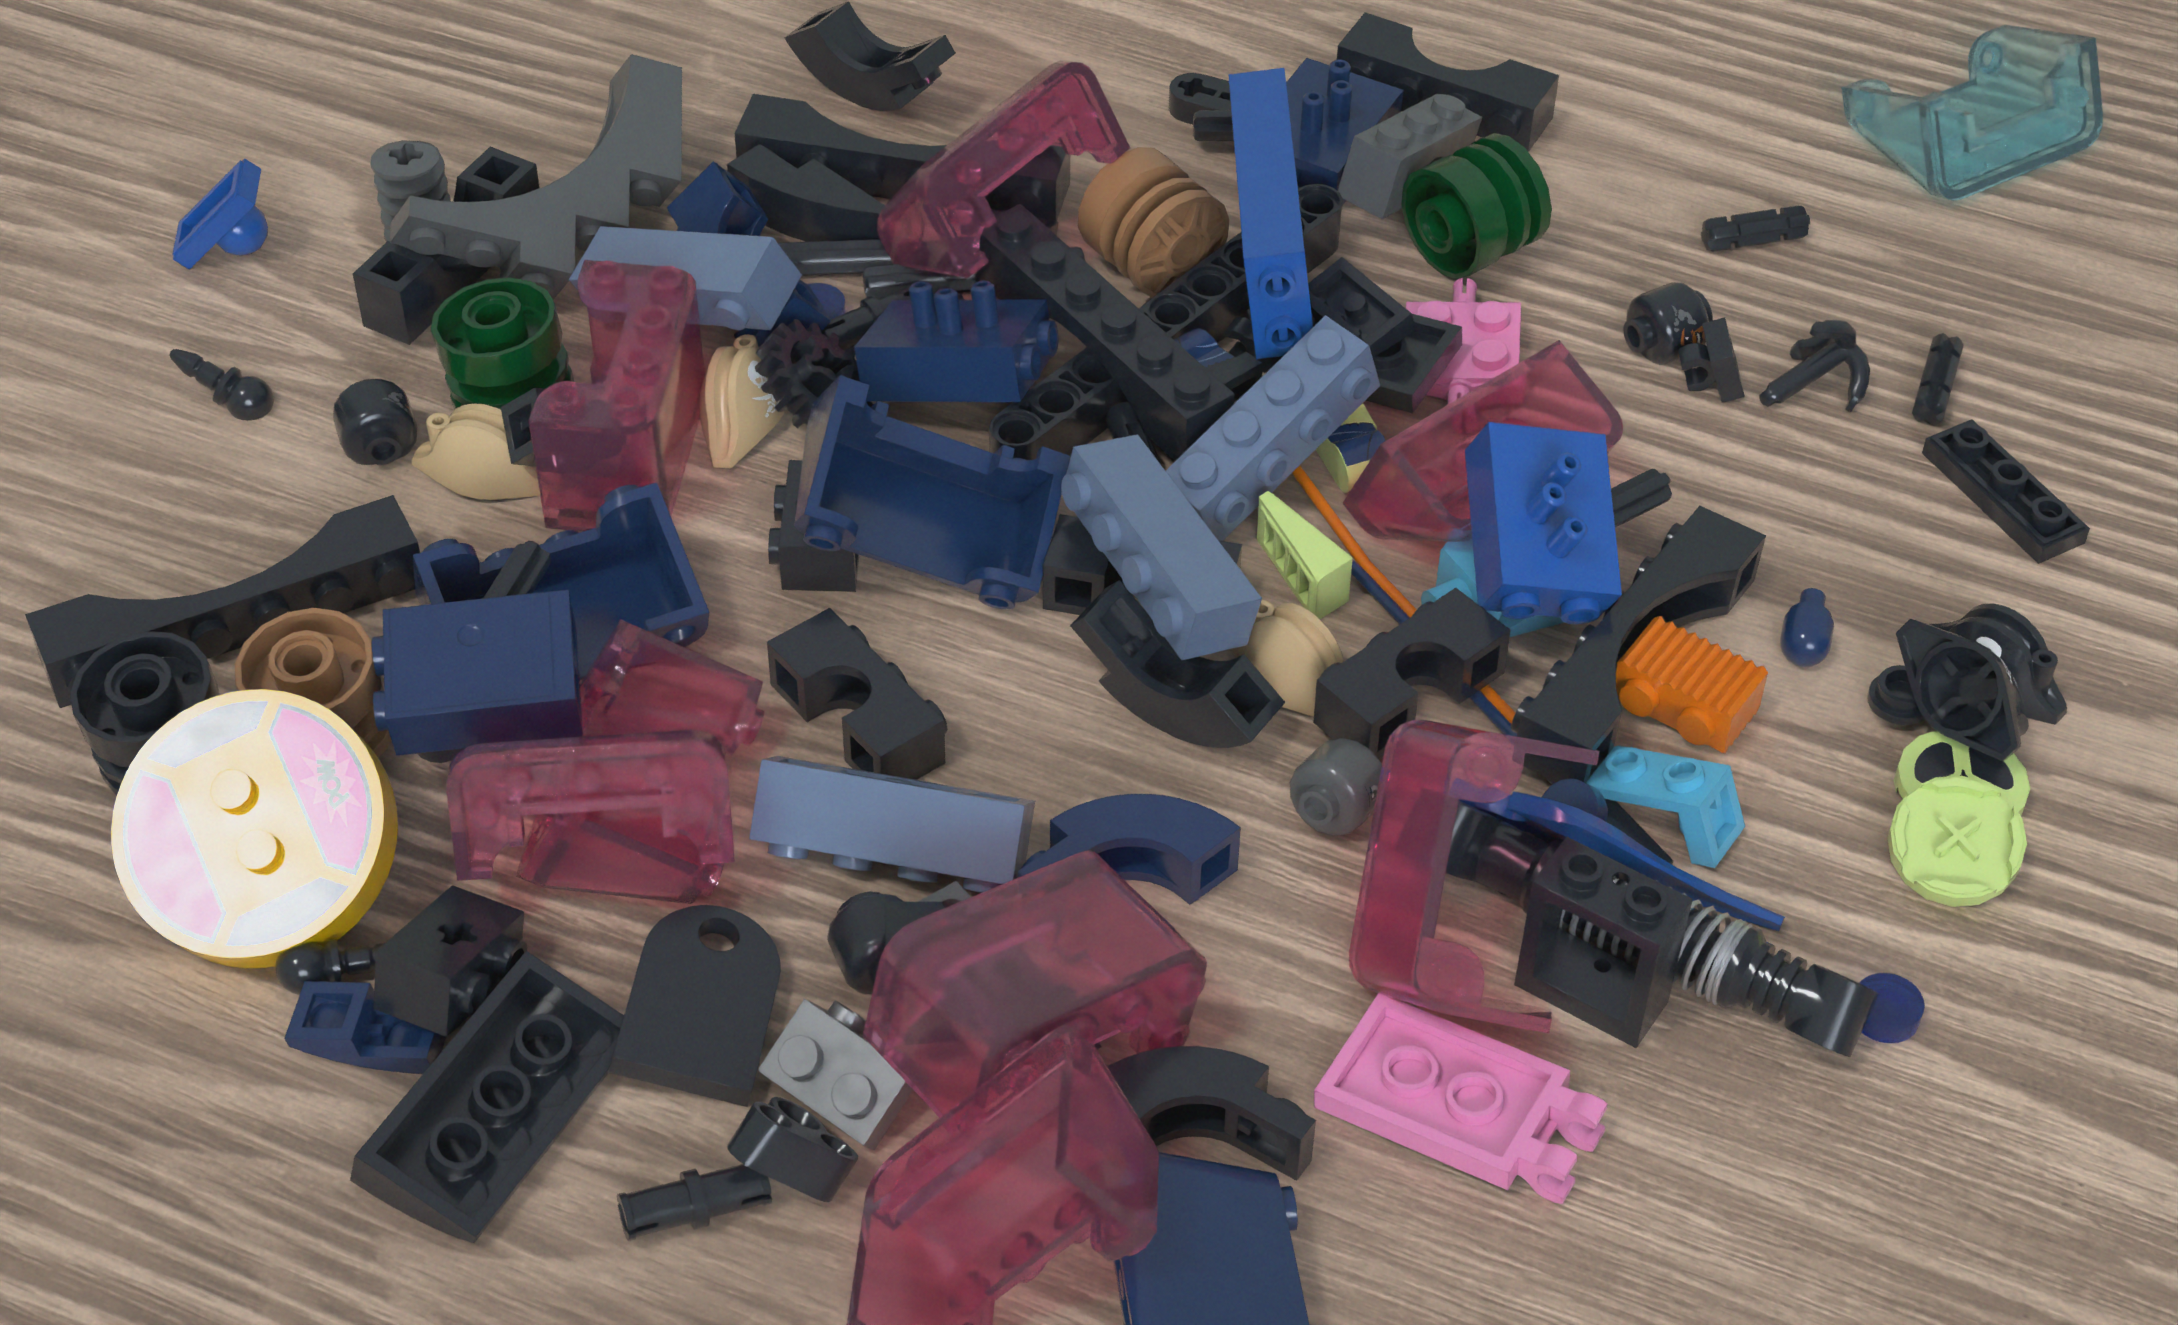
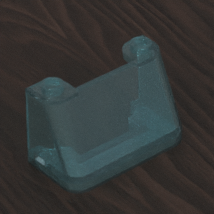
(2025, 107)

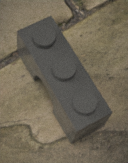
(1400, 145)

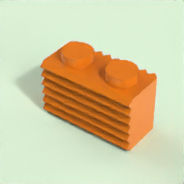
(1689, 684)

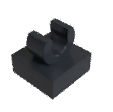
(1713, 362)

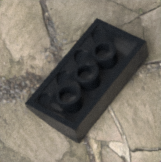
(491, 1102)

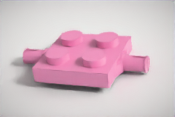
(1488, 339)

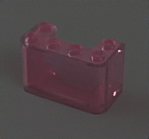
(642, 399)
(1015, 962)

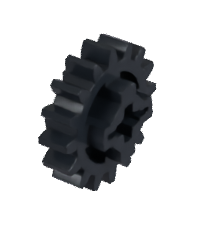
(802, 366)

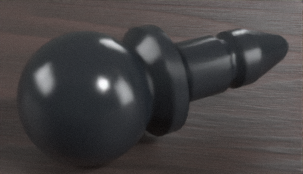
(244, 396)
(322, 964)

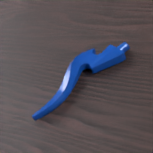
(1557, 820)

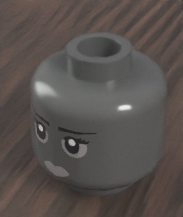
(1338, 782)

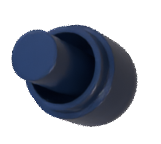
(1807, 630)

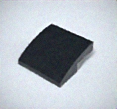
(1358, 306)

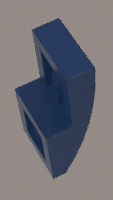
(342, 1026)

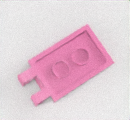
(1460, 1098)

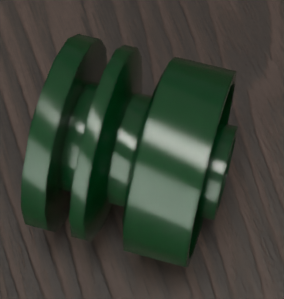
(1476, 205)
(499, 342)

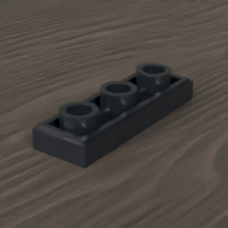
(2005, 491)

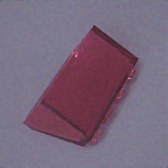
(1419, 477)

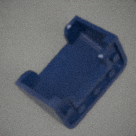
(926, 499)
(1216, 1252)

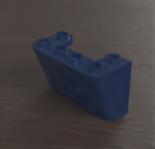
(619, 570)

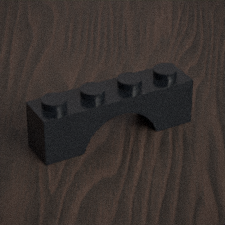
(1509, 96)
(405, 288)

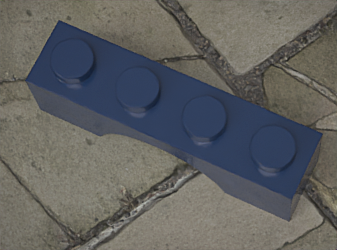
(727, 206)

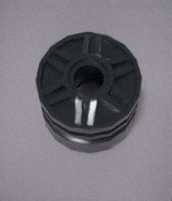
(133, 691)

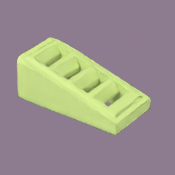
(1304, 557)

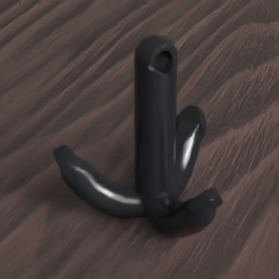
(1831, 345)

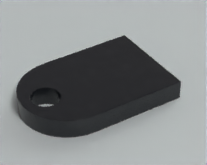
(697, 1011)

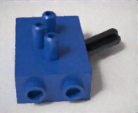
(1550, 520)

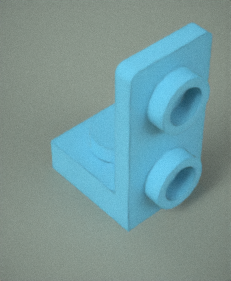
(1694, 788)

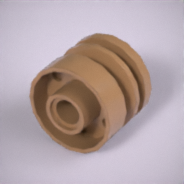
(1151, 219)
(321, 659)

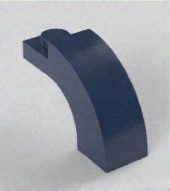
(1148, 841)

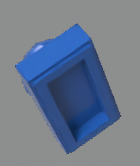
(224, 218)

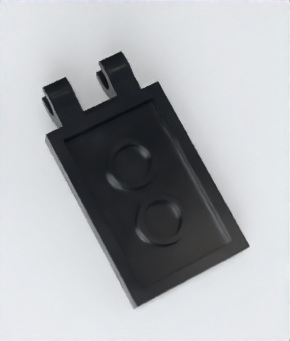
(1403, 370)

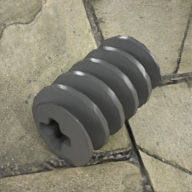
(405, 171)

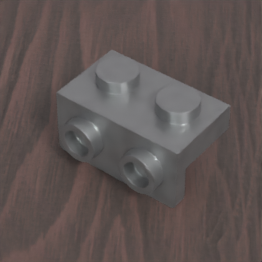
(837, 1071)

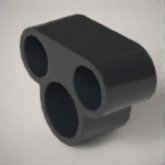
(792, 1148)

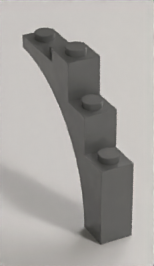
(538, 231)

